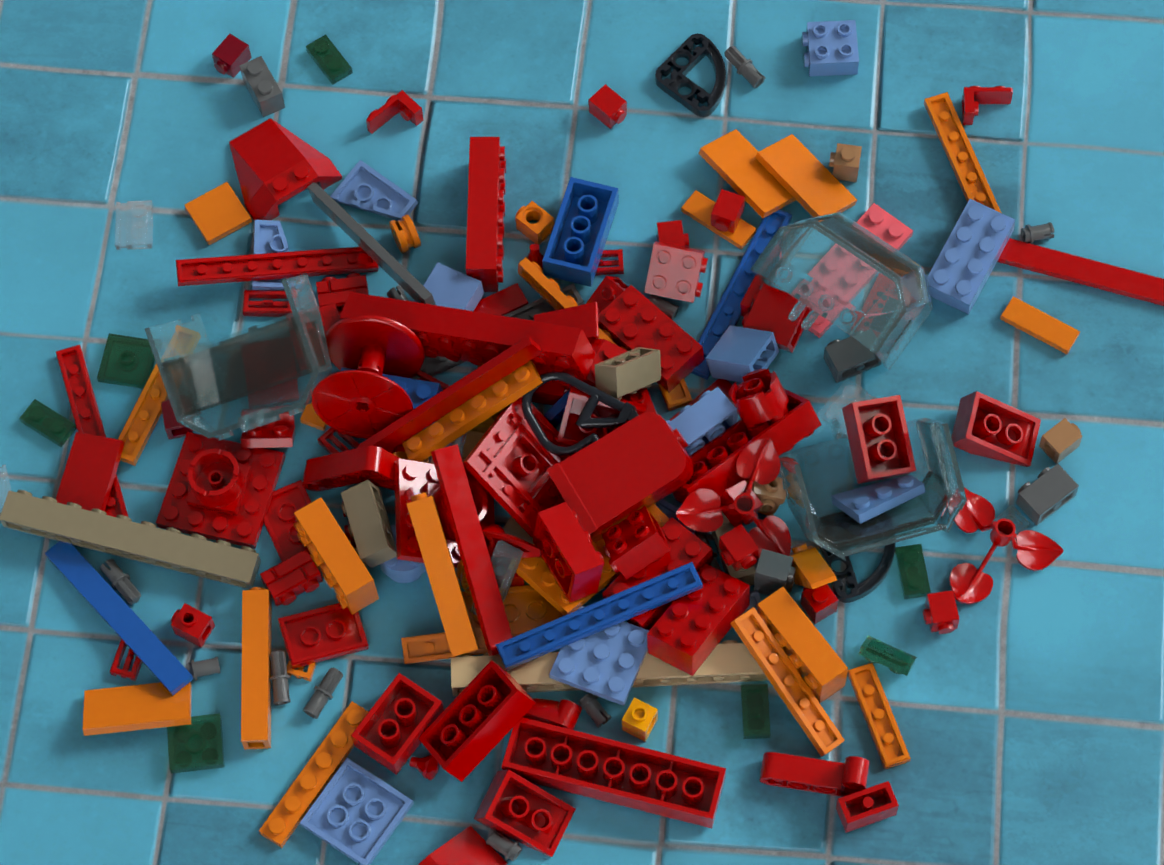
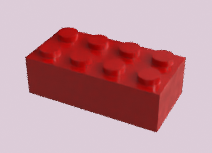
(639, 323)
(684, 549)
(698, 620)
(476, 721)

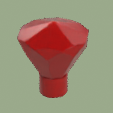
(535, 255)
(427, 766)

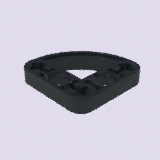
(678, 75)
(865, 587)

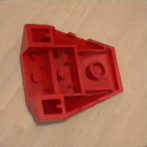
(277, 166)

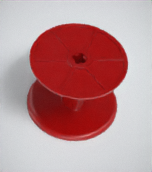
(362, 399)

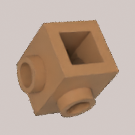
(770, 495)

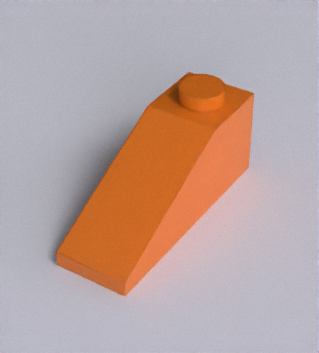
(810, 567)

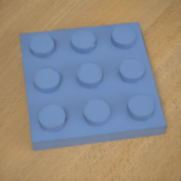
(603, 662)
(356, 813)

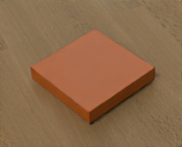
(218, 213)

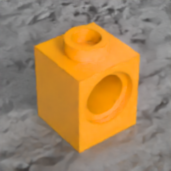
(639, 719)

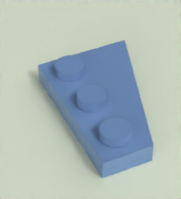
(373, 193)
(269, 239)
(877, 498)

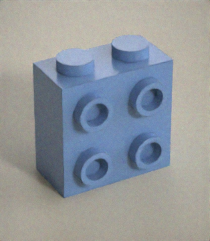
(831, 48)
(454, 288)
(741, 352)

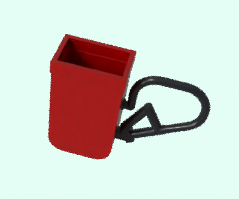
(616, 472)

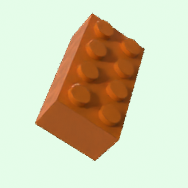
(335, 556)
(803, 644)

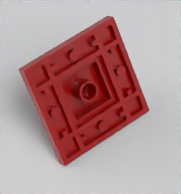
(514, 465)
(421, 477)
(220, 490)

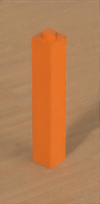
(442, 574)
(256, 668)

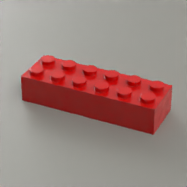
(486, 212)
(717, 460)

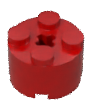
(759, 397)

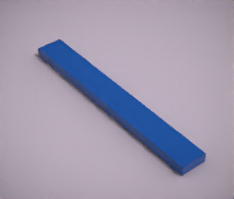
(728, 309)
(119, 616)
(599, 616)

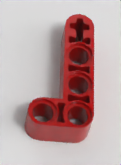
(350, 468)
(815, 774)

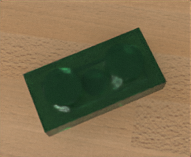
(329, 59)
(48, 423)
(912, 571)
(887, 655)
(755, 711)

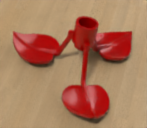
(703, 510)
(1034, 549)

